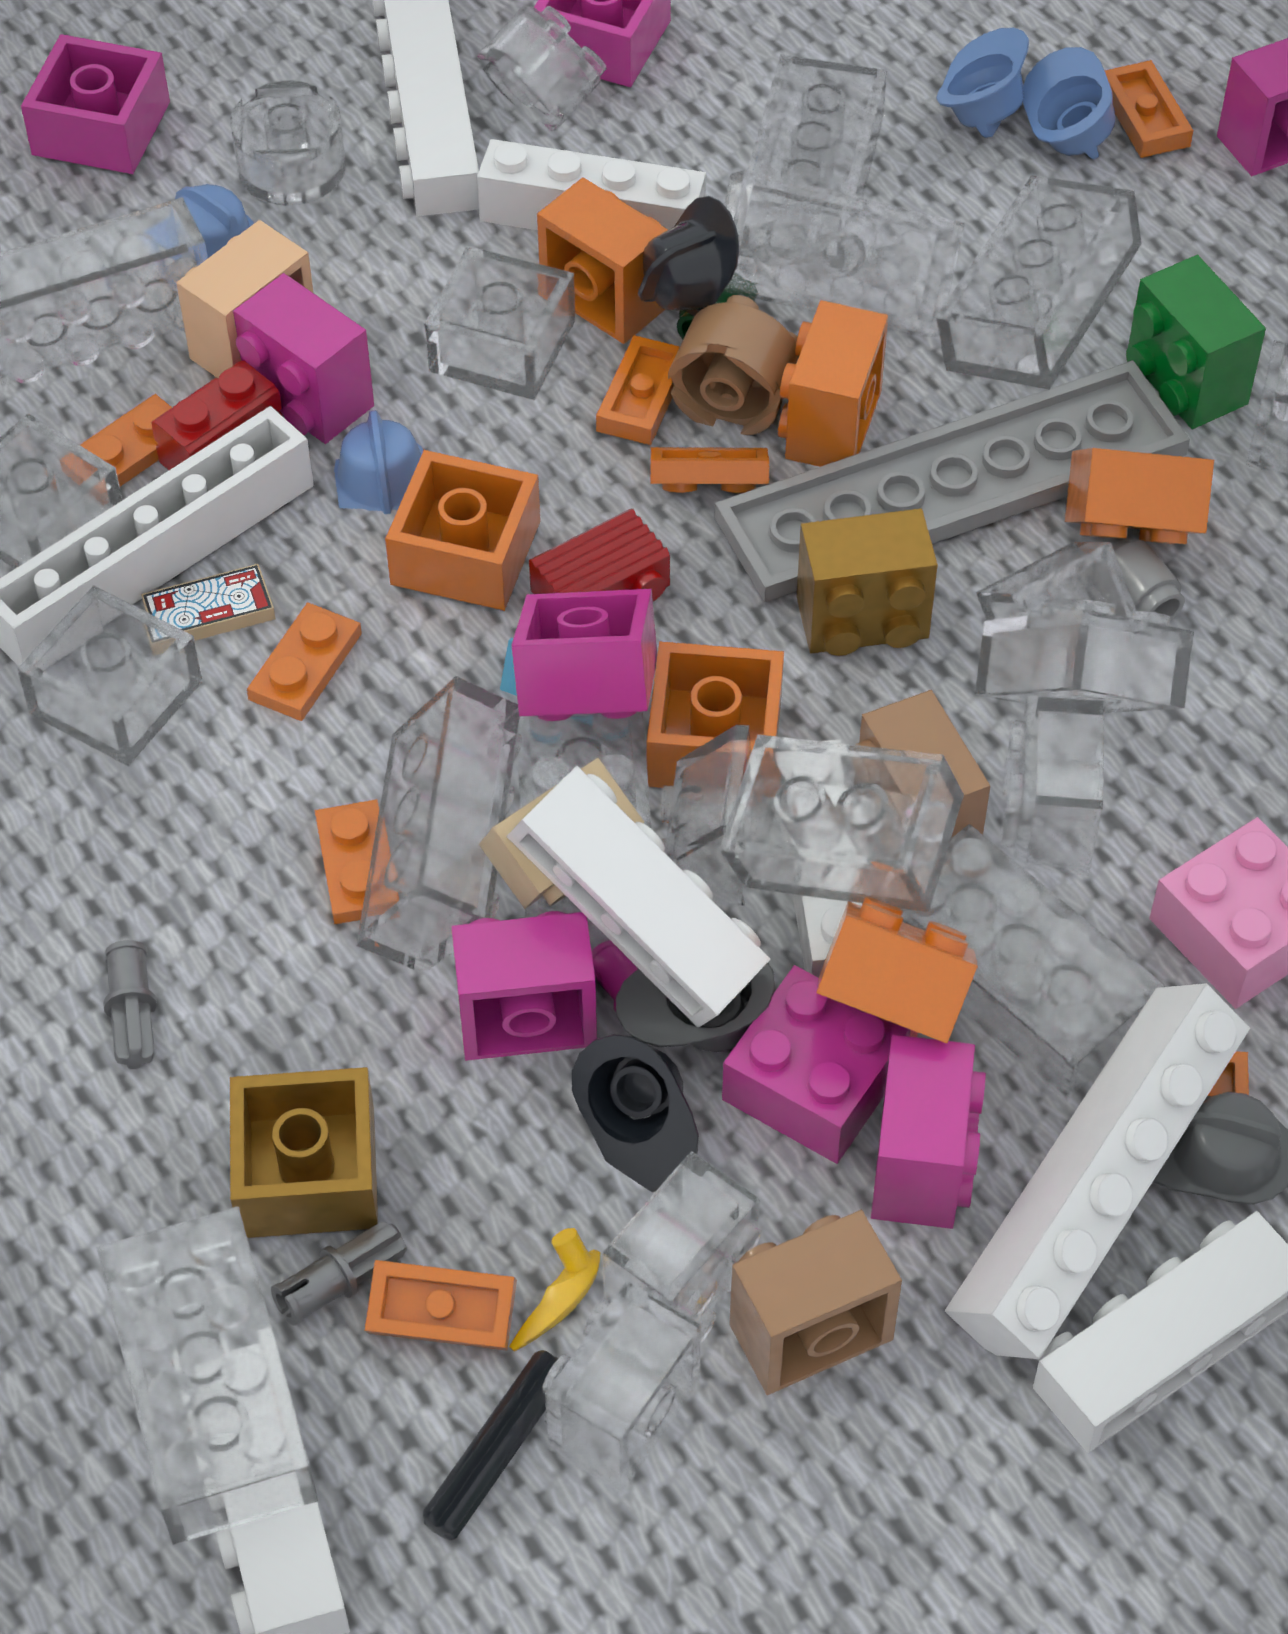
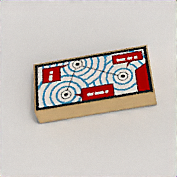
(214, 603)

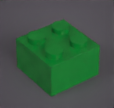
(1195, 341)

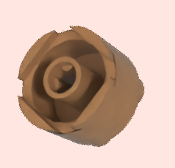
(732, 365)

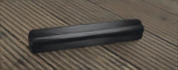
(490, 1450)

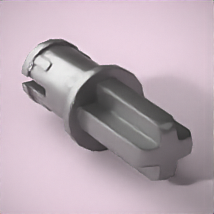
(130, 1003)
(337, 1272)

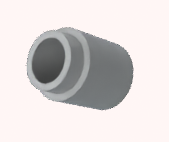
(1149, 579)

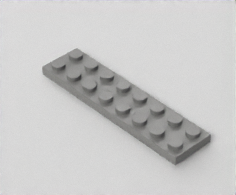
(955, 472)

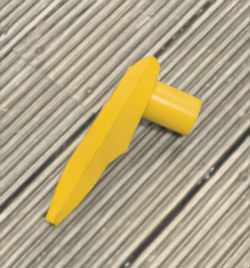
(566, 1291)

